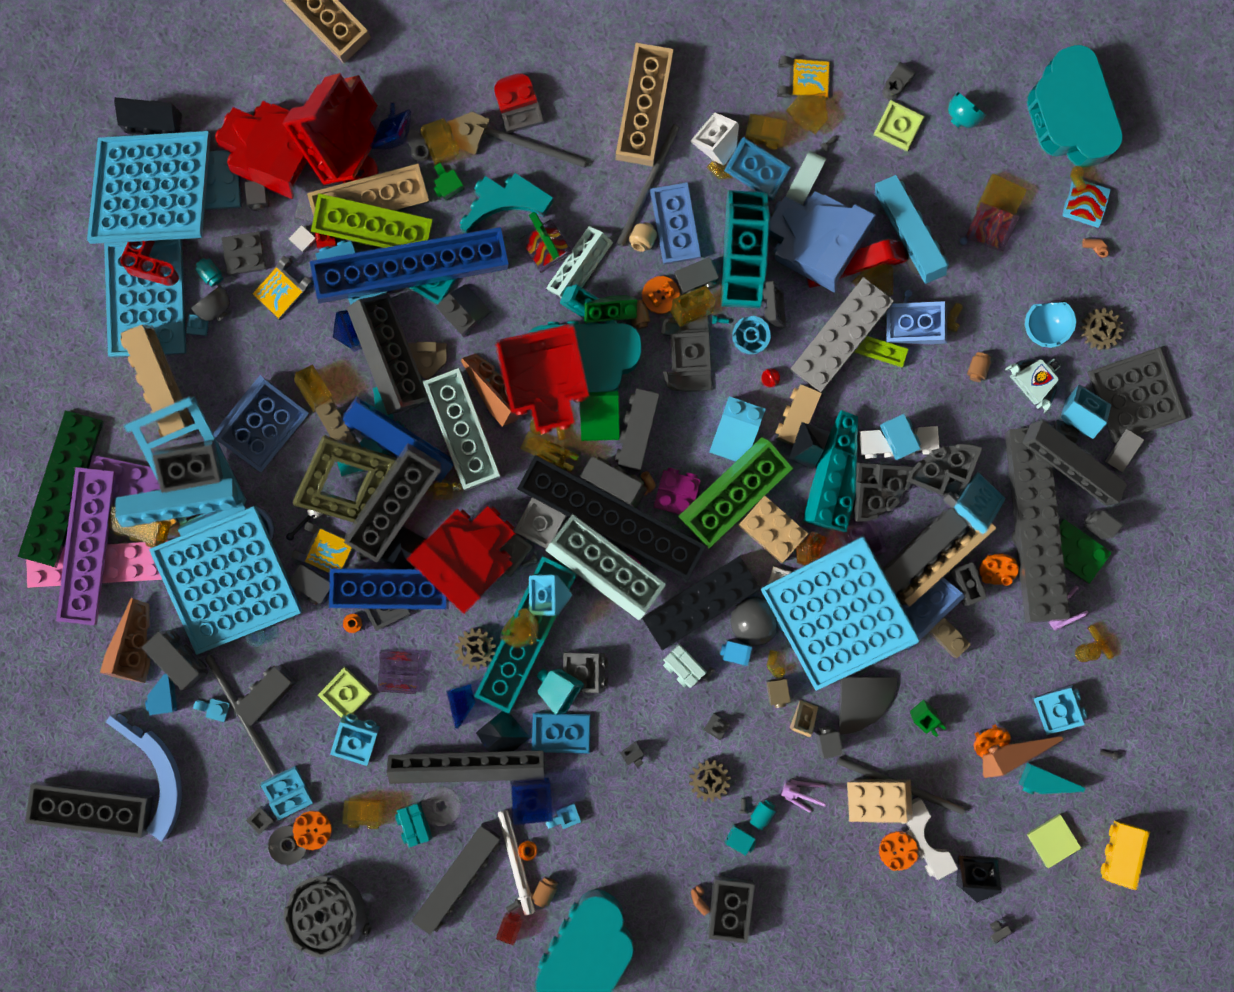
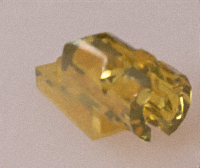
(548, 451)

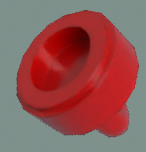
(770, 378)

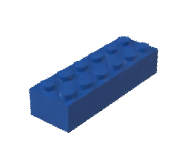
(383, 590)

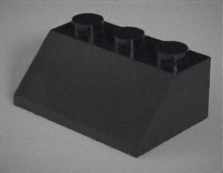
(147, 116)

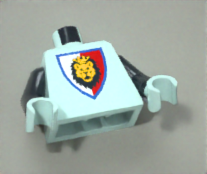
(1036, 380)

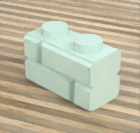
(684, 666)

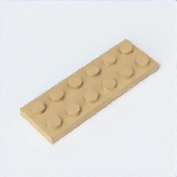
(385, 190)
(945, 563)

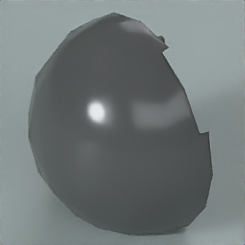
(753, 621)

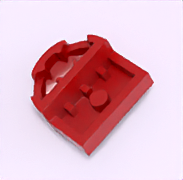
(514, 92)

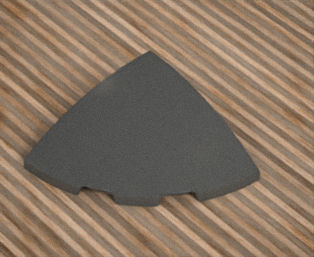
(946, 469)
(878, 489)
(863, 701)

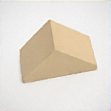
(804, 718)

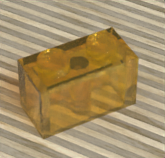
(766, 131)
(440, 141)
(693, 306)
(312, 387)
(364, 812)

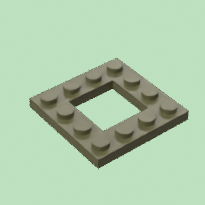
(331, 450)

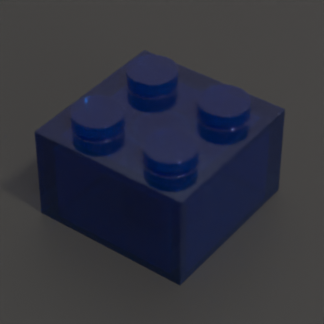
(531, 801)

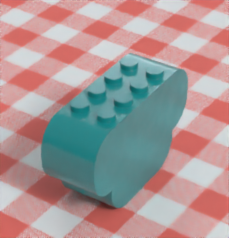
(1075, 109)
(744, 249)
(604, 352)
(589, 949)

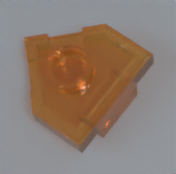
(810, 548)

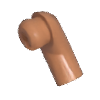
(1097, 245)
(649, 482)
(697, 900)

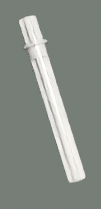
(516, 862)

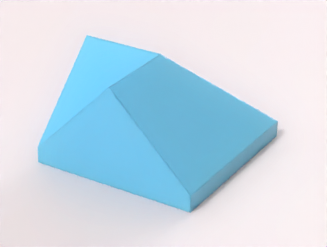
(547, 595)

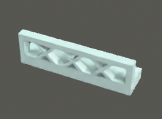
(583, 265)

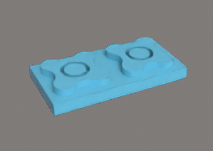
(979, 503)

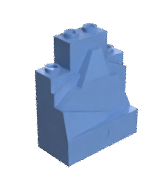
(819, 236)

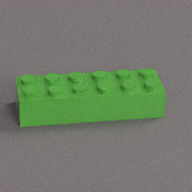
(735, 492)

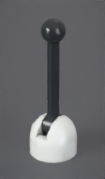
(311, 514)

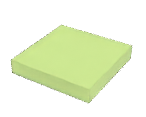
(898, 125)
(345, 693)
(1053, 841)

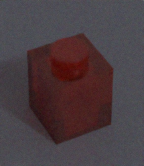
(509, 928)

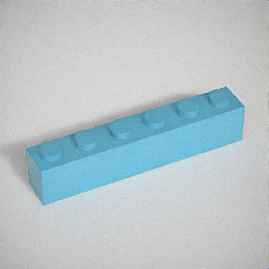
(911, 229)
(159, 506)

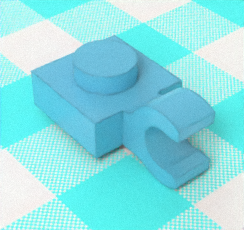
(215, 709)
(566, 817)

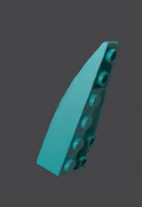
(835, 477)

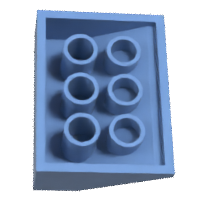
(260, 423)

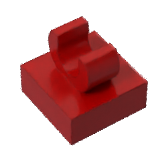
(325, 240)

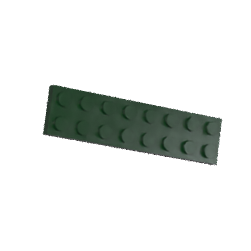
(51, 511)

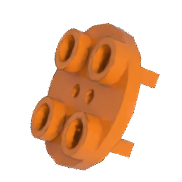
(653, 300)
(998, 569)
(989, 738)
(311, 820)
(903, 858)

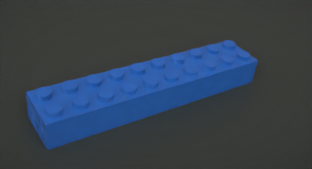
(409, 265)

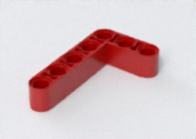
(885, 252)
(143, 262)

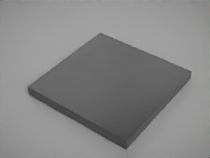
(1139, 394)

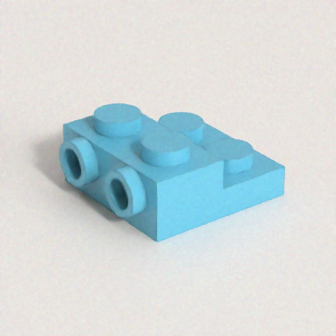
(1061, 710)
(355, 739)

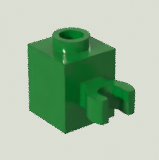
(447, 184)
(926, 718)

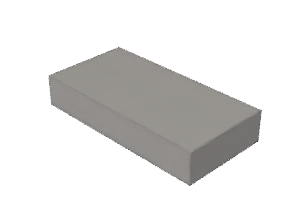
(1124, 450)

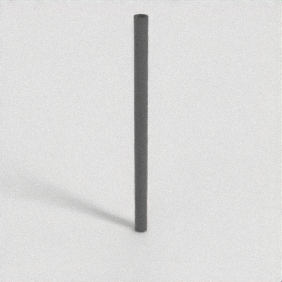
(536, 147)
(648, 184)
(249, 729)
(914, 791)

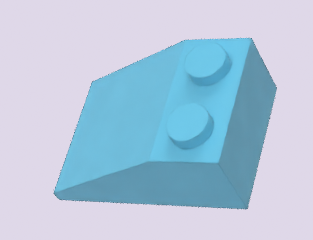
(736, 429)

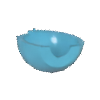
(1050, 323)

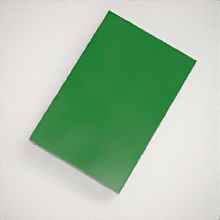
(600, 416)

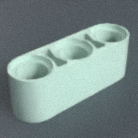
(806, 177)

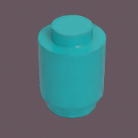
(209, 272)
(763, 814)

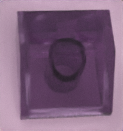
(863, 528)

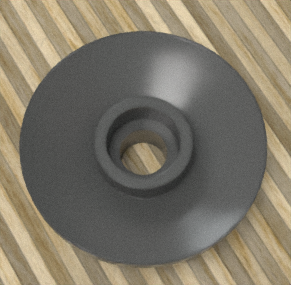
(279, 850)

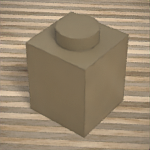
(778, 692)

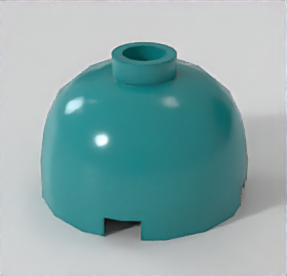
(964, 112)

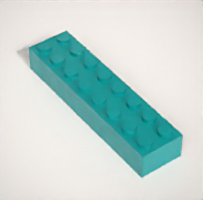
(511, 664)

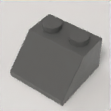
(463, 309)

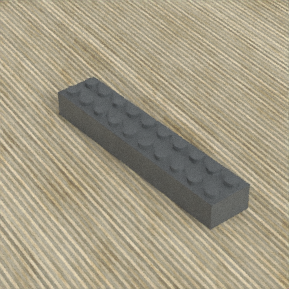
(1036, 532)

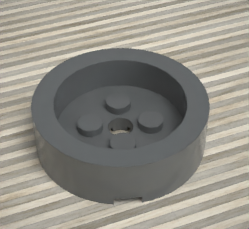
(342, 921)

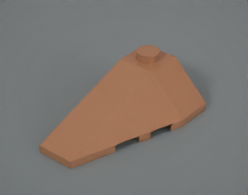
(490, 387)
(125, 654)
(1006, 758)

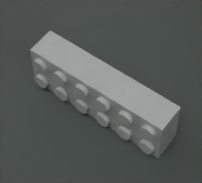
(842, 335)

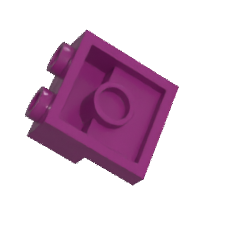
(676, 491)

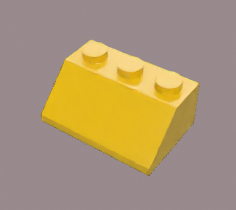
(1124, 854)

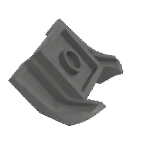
(689, 355)

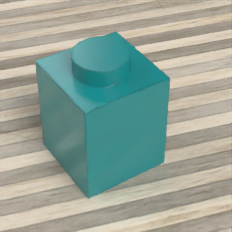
(740, 840)

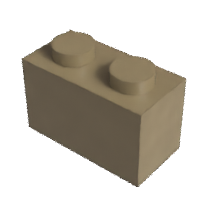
(949, 638)

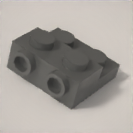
(588, 669)

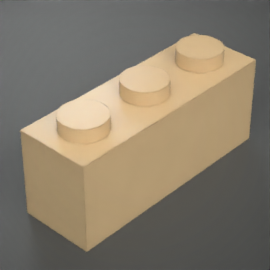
(799, 411)

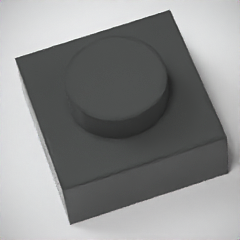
(260, 820)

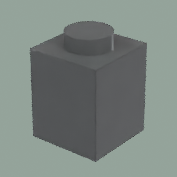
(256, 196)

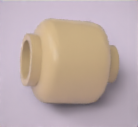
(643, 237)

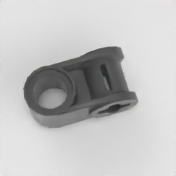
(899, 80)

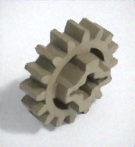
(1104, 337)
(480, 641)
(718, 780)

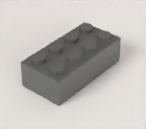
(638, 429)

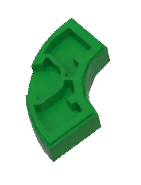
(544, 235)

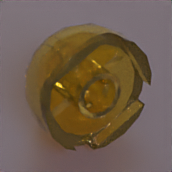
(522, 630)

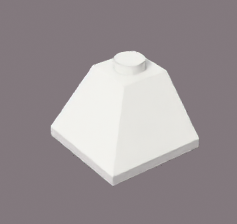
(717, 138)

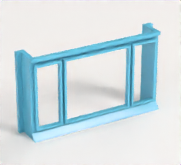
(200, 423)

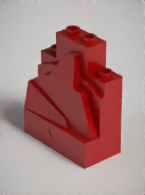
(334, 127)
(262, 147)
(543, 375)
(465, 555)

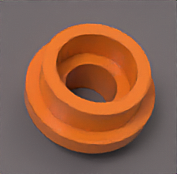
(358, 621)
(532, 850)

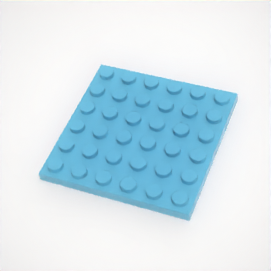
(149, 187)
(225, 580)
(840, 613)

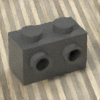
(968, 583)

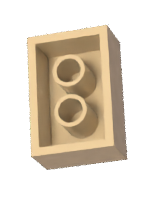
(772, 529)
(879, 800)

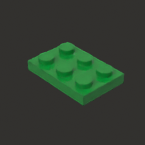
(1080, 552)

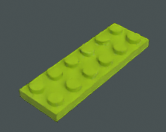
(367, 223)

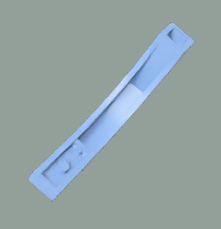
(167, 774)

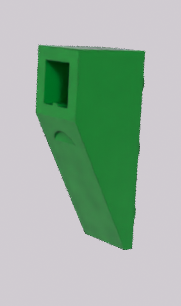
(611, 308)

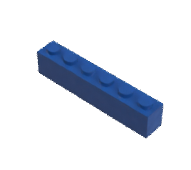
(390, 434)

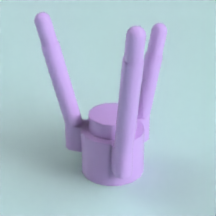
(1056, 625)
(791, 791)

